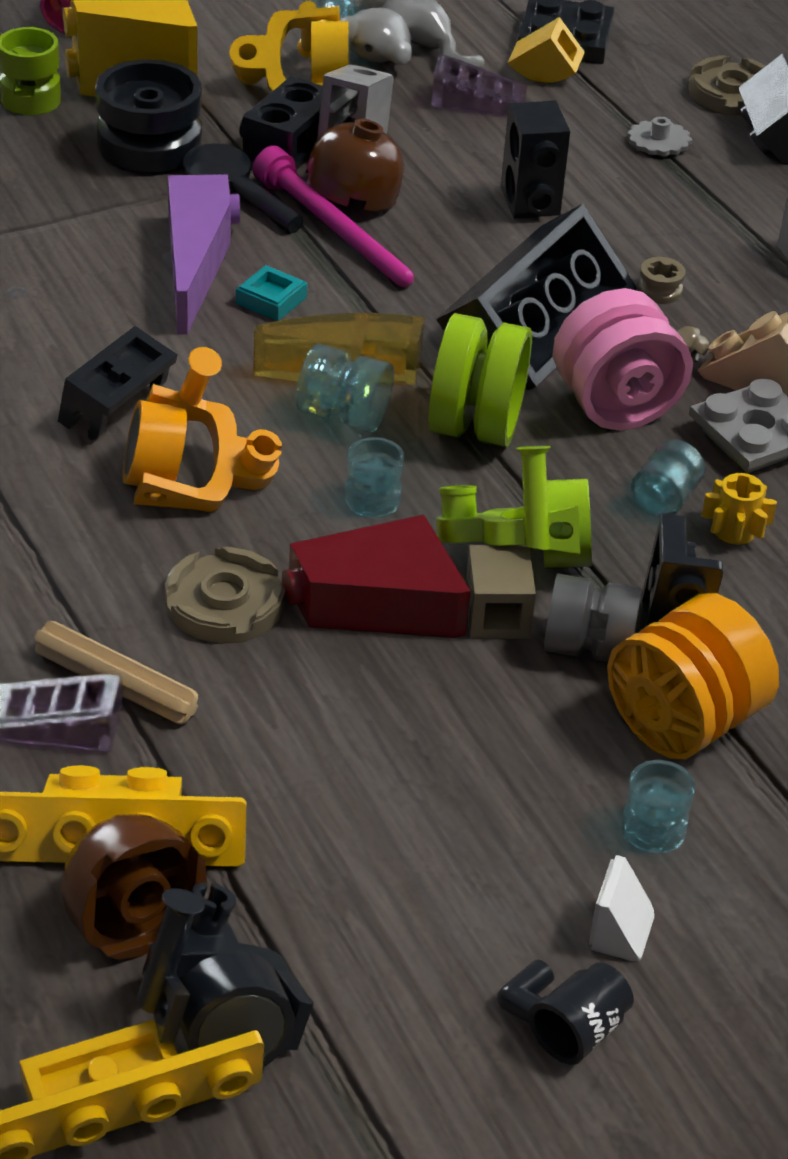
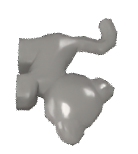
(387, 27)

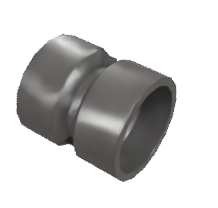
(571, 615)

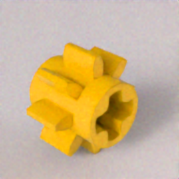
(739, 508)

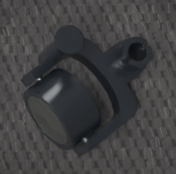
(224, 983)

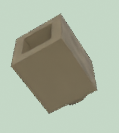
(500, 592)

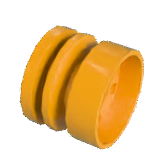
(693, 675)

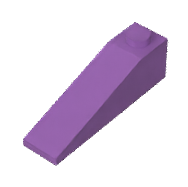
(199, 237)

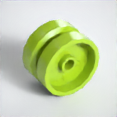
(479, 380)

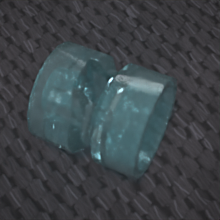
(337, 385)

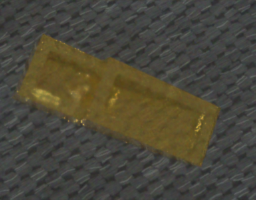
(392, 338)

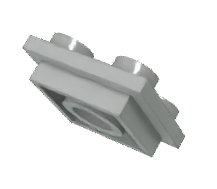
(747, 423)

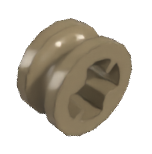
(662, 279)

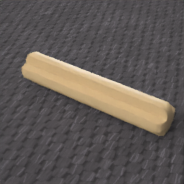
(139, 682)

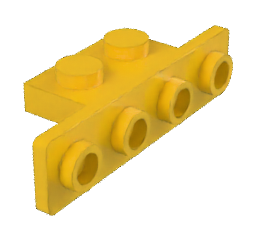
(73, 802)
(119, 1081)

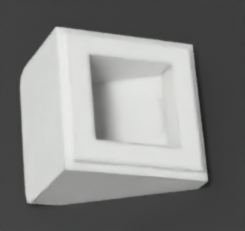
(621, 914)

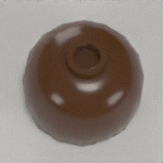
(356, 164)
(118, 881)

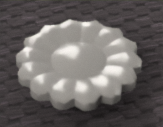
(659, 137)

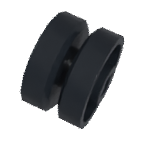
(148, 114)

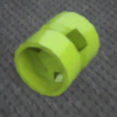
(29, 71)

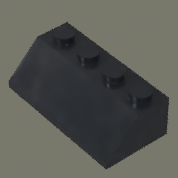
(544, 284)

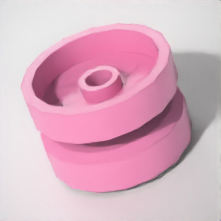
(622, 359)

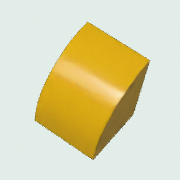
(547, 54)

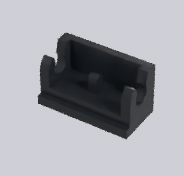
(113, 379)

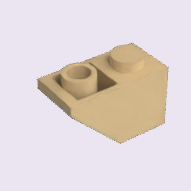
(750, 355)

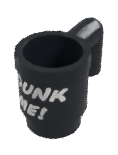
(572, 1015)

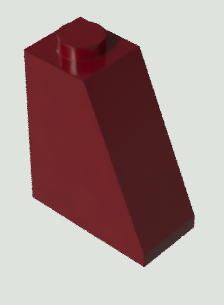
(379, 581)

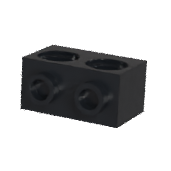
(284, 120)
(535, 159)

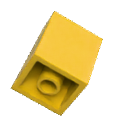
(124, 31)

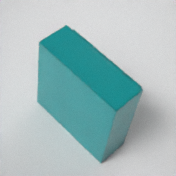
(271, 293)

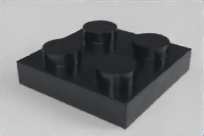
(586, 20)

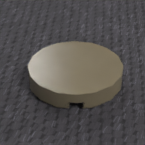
(716, 83)
(224, 595)

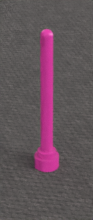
(278, 171)

